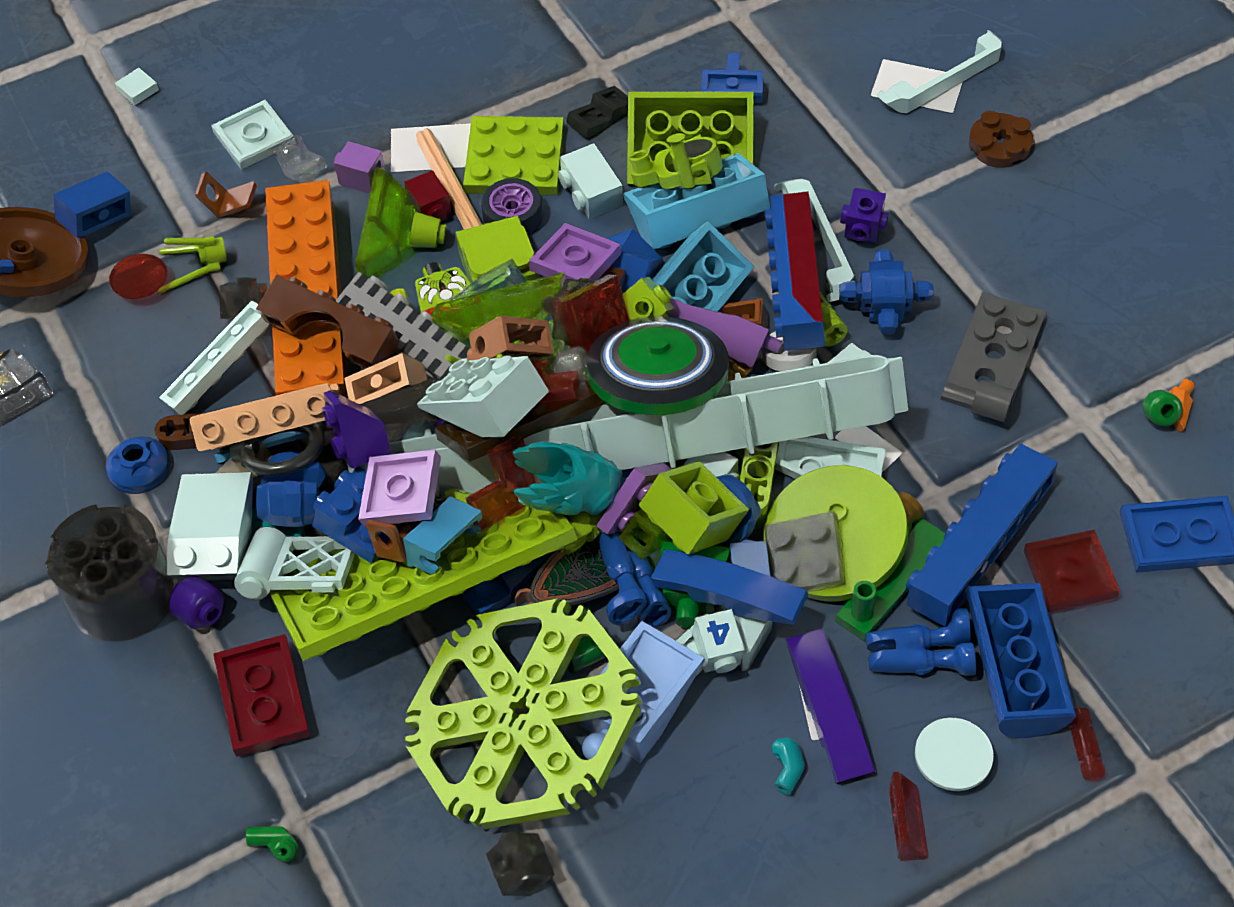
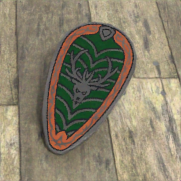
(573, 576)

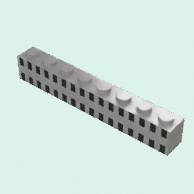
(416, 332)

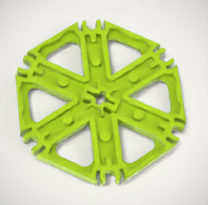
(537, 731)

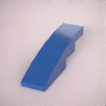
(730, 585)

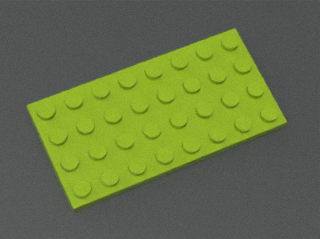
(391, 589)

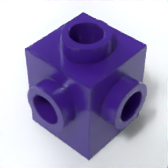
(865, 222)

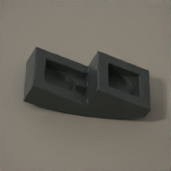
(603, 111)

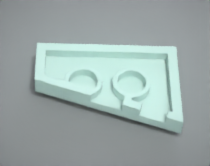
(806, 454)

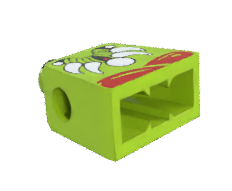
(439, 286)

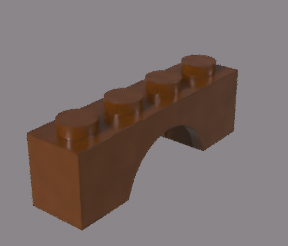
(294, 307)

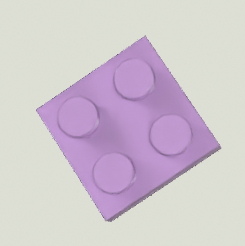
(400, 487)

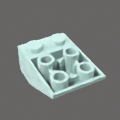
(486, 394)

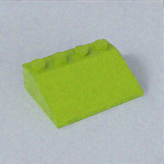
(712, 114)

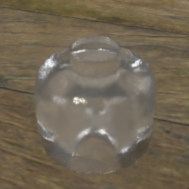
(572, 360)

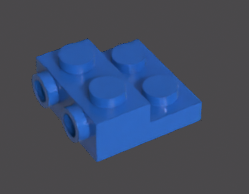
(339, 513)

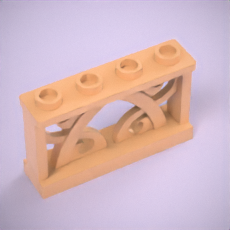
(260, 417)

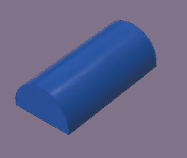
(1020, 659)

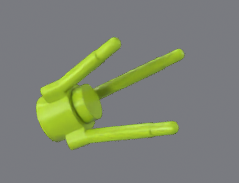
(209, 249)

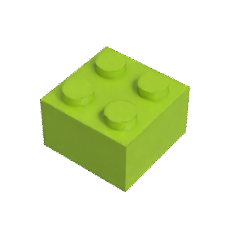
(693, 507)

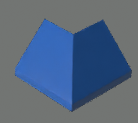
(636, 258)

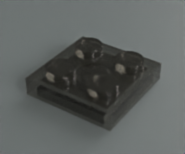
(806, 551)

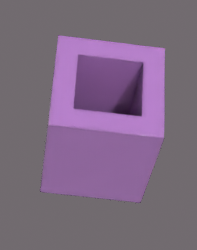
(356, 166)

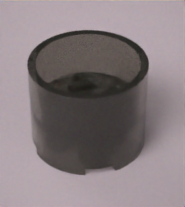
(110, 572)

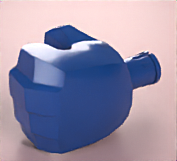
(290, 497)

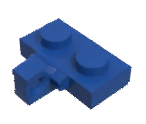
(733, 79)

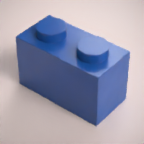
(92, 204)

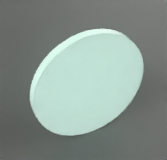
(954, 754)

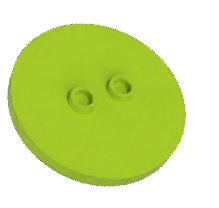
(869, 520)

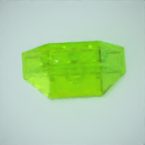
(385, 226)
(516, 300)

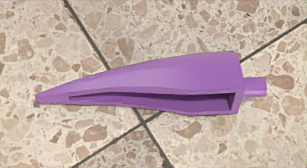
(739, 335)

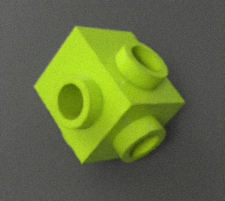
(645, 293)

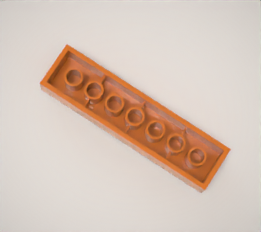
(306, 248)

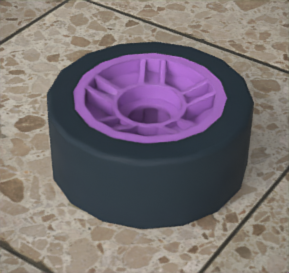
(510, 199)

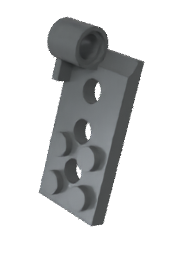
(994, 398)

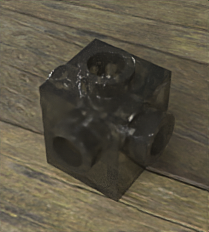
(237, 295)
(520, 863)

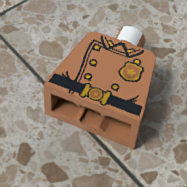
(500, 334)

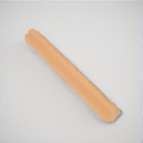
(446, 175)

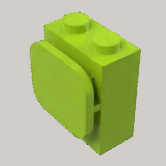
(494, 244)

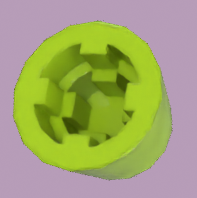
(427, 231)

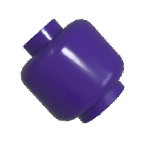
(196, 602)

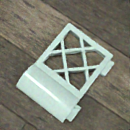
(271, 558)

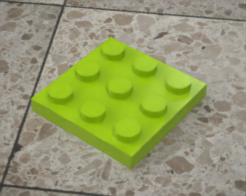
(514, 149)

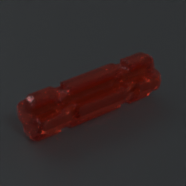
(1086, 745)

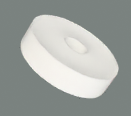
(789, 359)

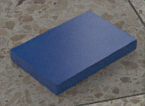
(1179, 533)

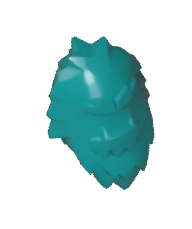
(570, 477)

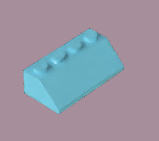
(675, 213)
(704, 270)

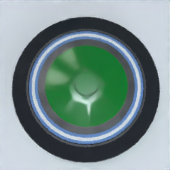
(657, 365)

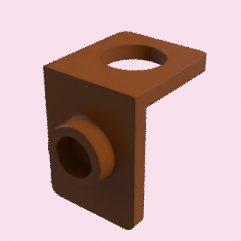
(225, 200)
(394, 547)

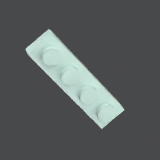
(215, 360)

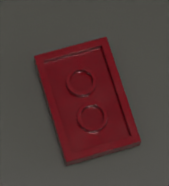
(261, 695)

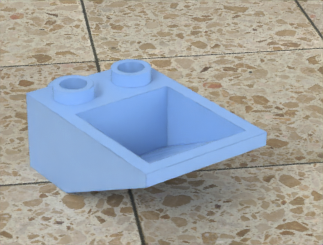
(664, 675)

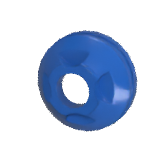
(142, 474)

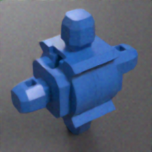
(886, 291)

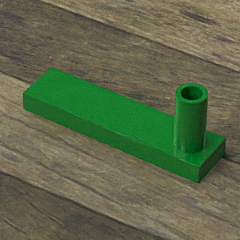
(873, 604)

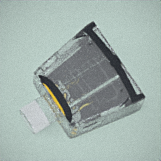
(20, 386)

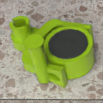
(692, 159)

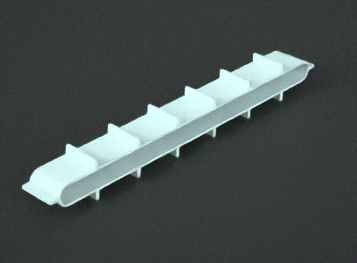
(740, 416)

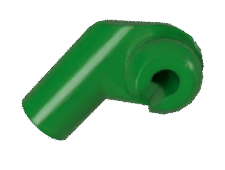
(276, 838)

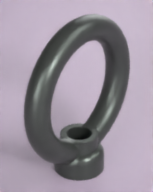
(249, 450)

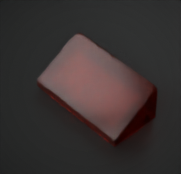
(907, 818)

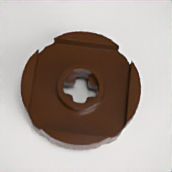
(1001, 125)

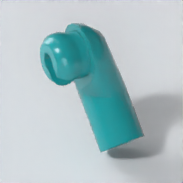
(792, 761)

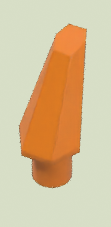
(1183, 393)

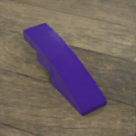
(829, 705)

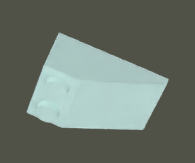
(210, 526)

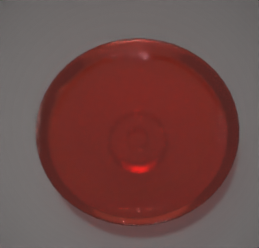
(138, 276)

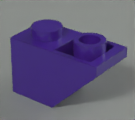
(356, 430)

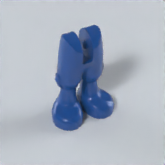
(636, 590)
(905, 648)

